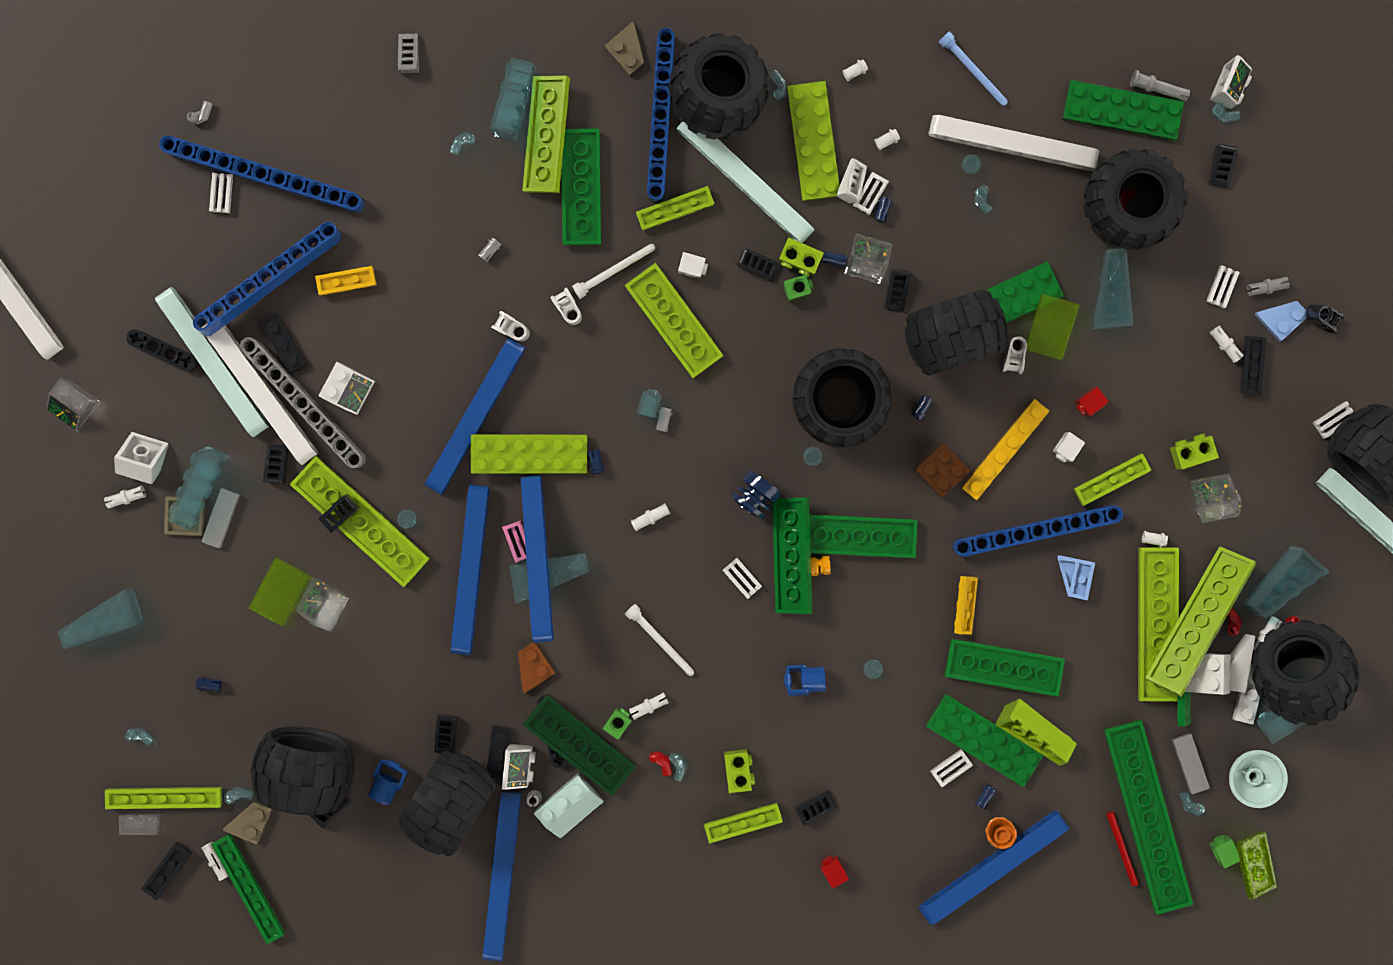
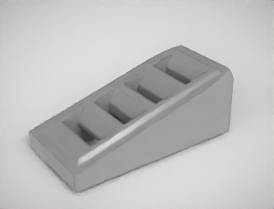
(408, 68)

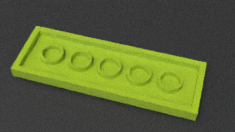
(546, 134)
(813, 140)
(674, 320)
(528, 453)

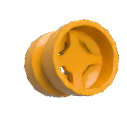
(820, 566)

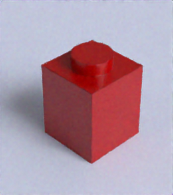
(1091, 402)
(833, 871)

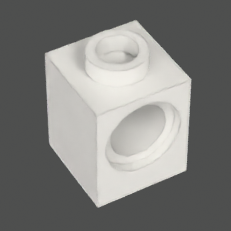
(692, 265)
(1068, 447)

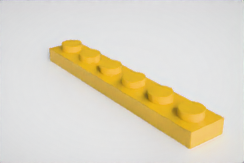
(1005, 449)

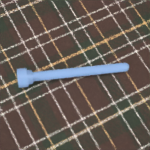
(949, 42)

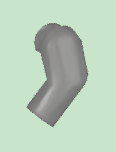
(202, 115)

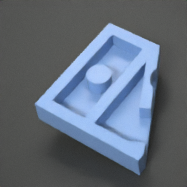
(1282, 319)
(1076, 576)

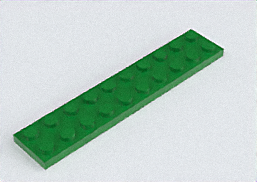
(1148, 817)

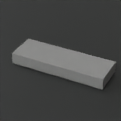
(220, 518)
(1190, 763)

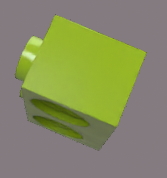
(803, 252)
(1194, 456)
(734, 771)

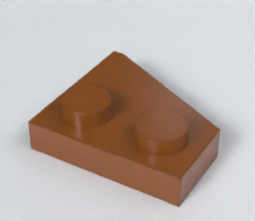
(533, 667)

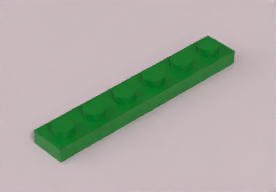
(248, 888)

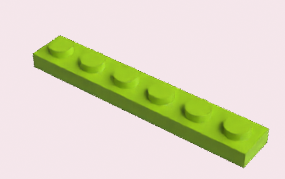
(163, 798)

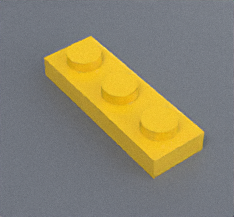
(346, 280)
(966, 605)

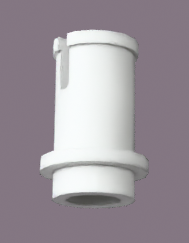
(855, 70)
(887, 139)
(1155, 539)

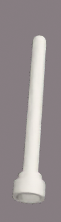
(582, 288)
(635, 614)

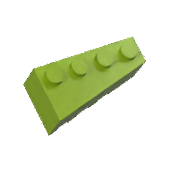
(1036, 732)

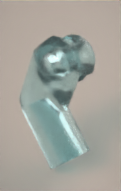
(459, 140)

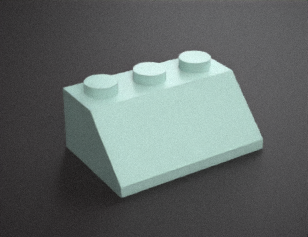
(568, 806)

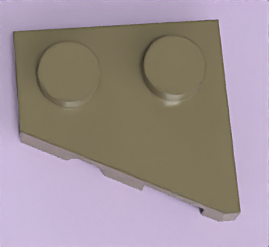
(626, 49)
(250, 823)

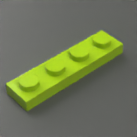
(675, 208)
(1112, 479)
(743, 823)

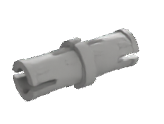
(1268, 286)

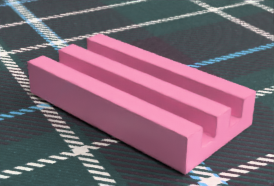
(509, 540)

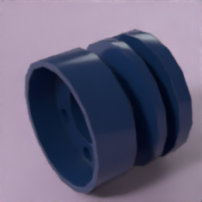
(756, 494)

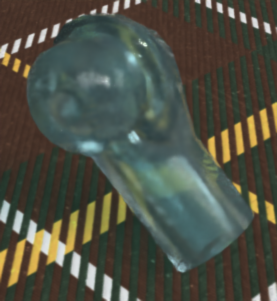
(781, 85)
(1224, 116)
(980, 199)
(139, 734)
(680, 765)
(236, 793)
(1191, 807)

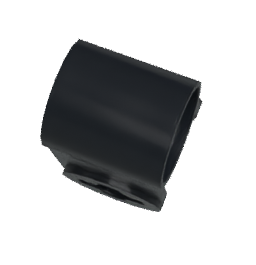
(1324, 317)

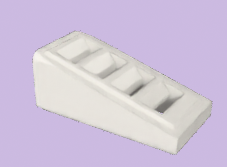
(849, 193)

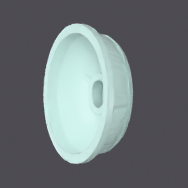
(1266, 786)

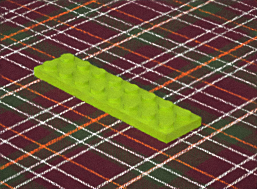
(365, 527)
(1156, 612)
(1200, 621)

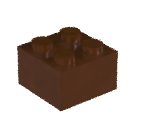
(941, 470)

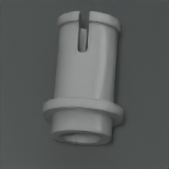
(488, 251)
(663, 419)
(537, 794)

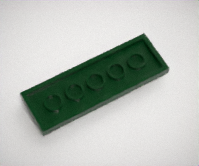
(579, 745)

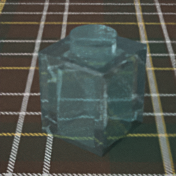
(649, 403)

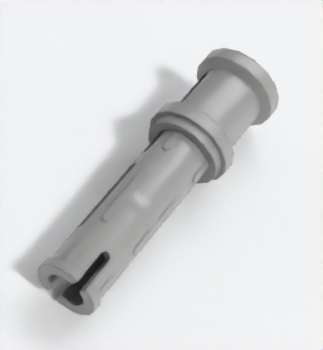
(1150, 84)

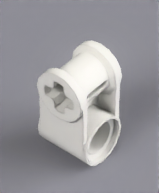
(565, 304)
(508, 325)
(1014, 356)

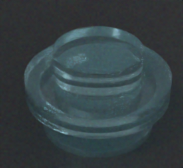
(971, 164)
(812, 456)
(407, 518)
(873, 669)

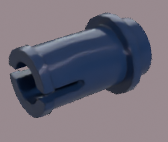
(883, 209)
(835, 259)
(922, 407)
(596, 461)
(208, 684)
(985, 797)

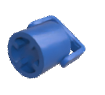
(811, 680)
(384, 785)

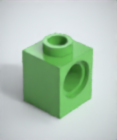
(789, 287)
(611, 728)
(1224, 851)

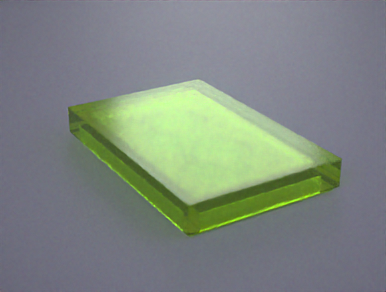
(1052, 326)
(279, 591)
(1256, 864)

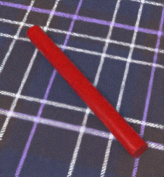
(1122, 848)

